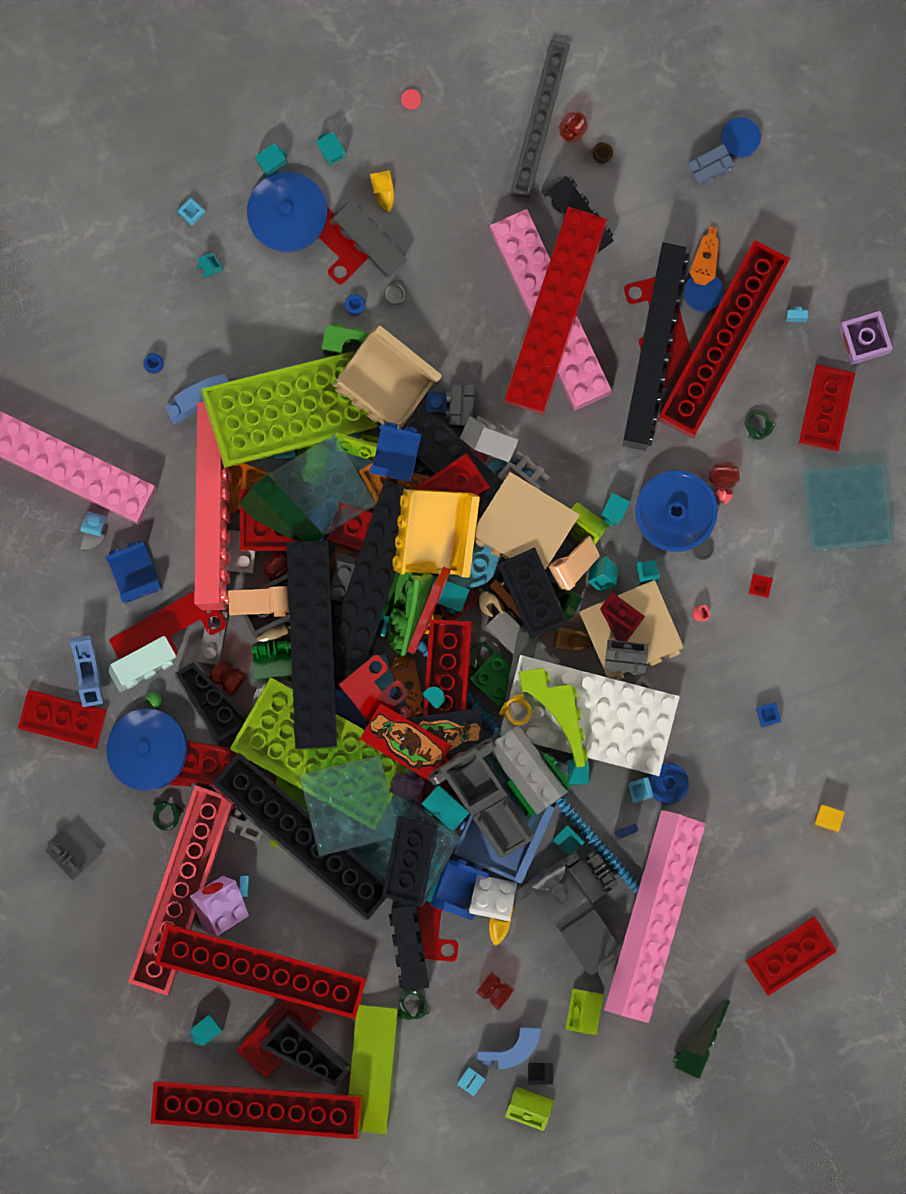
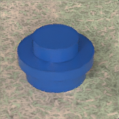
(153, 363)

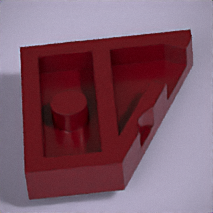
(621, 617)

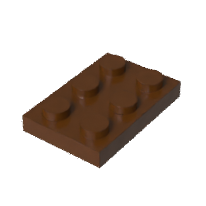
(502, 592)

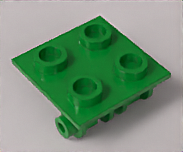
(272, 660)
(493, 678)

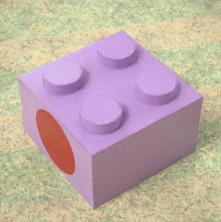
(865, 337)
(219, 906)

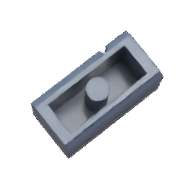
(711, 164)

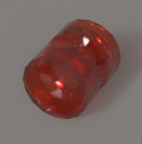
(232, 681)
(488, 987)

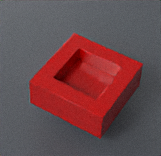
(760, 586)

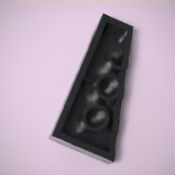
(564, 195)
(214, 708)
(410, 948)
(301, 1046)

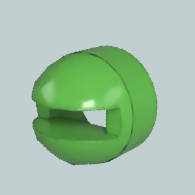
(153, 699)

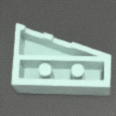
(142, 664)

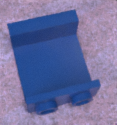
(396, 452)
(133, 572)
(456, 886)

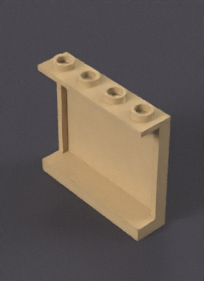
(385, 378)
(523, 520)
(655, 629)

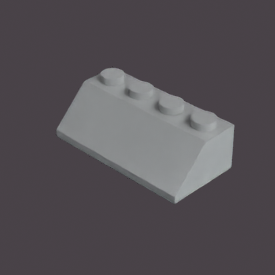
(528, 769)

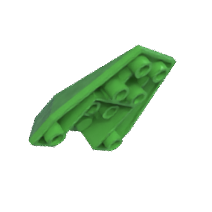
(406, 608)

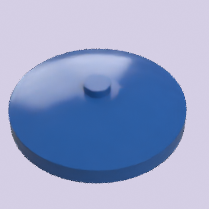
(287, 212)
(676, 511)
(147, 749)

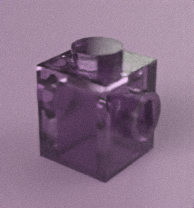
(406, 786)

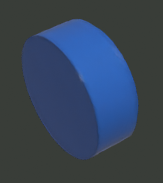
(355, 304)

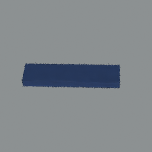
(626, 831)

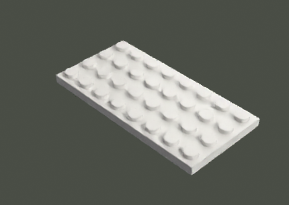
(618, 719)

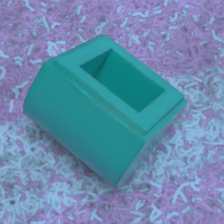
(435, 696)

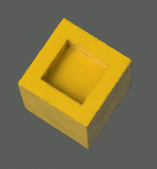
(829, 818)

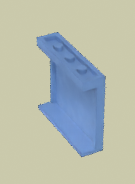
(476, 849)

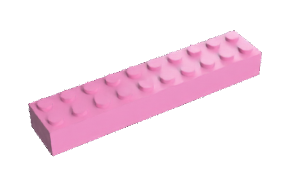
(527, 265)
(74, 469)
(655, 916)

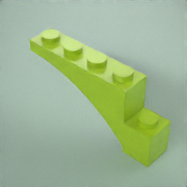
(561, 704)

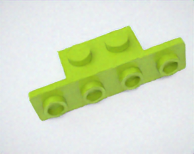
(363, 447)

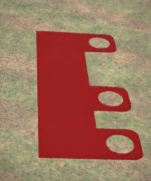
(344, 248)
(680, 349)
(164, 623)
(366, 694)
(430, 925)

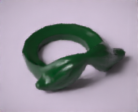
(753, 433)
(473, 662)
(159, 806)
(421, 1010)

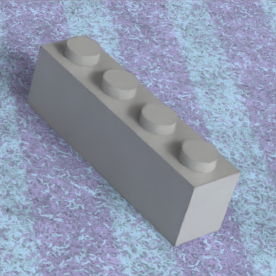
(505, 630)

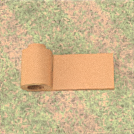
(571, 568)
(259, 601)

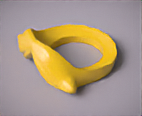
(505, 710)

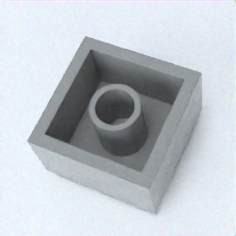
(489, 438)

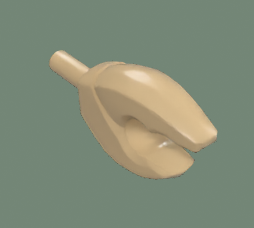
(487, 600)
(274, 634)

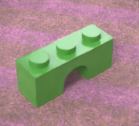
(338, 337)

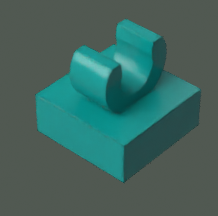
(210, 265)

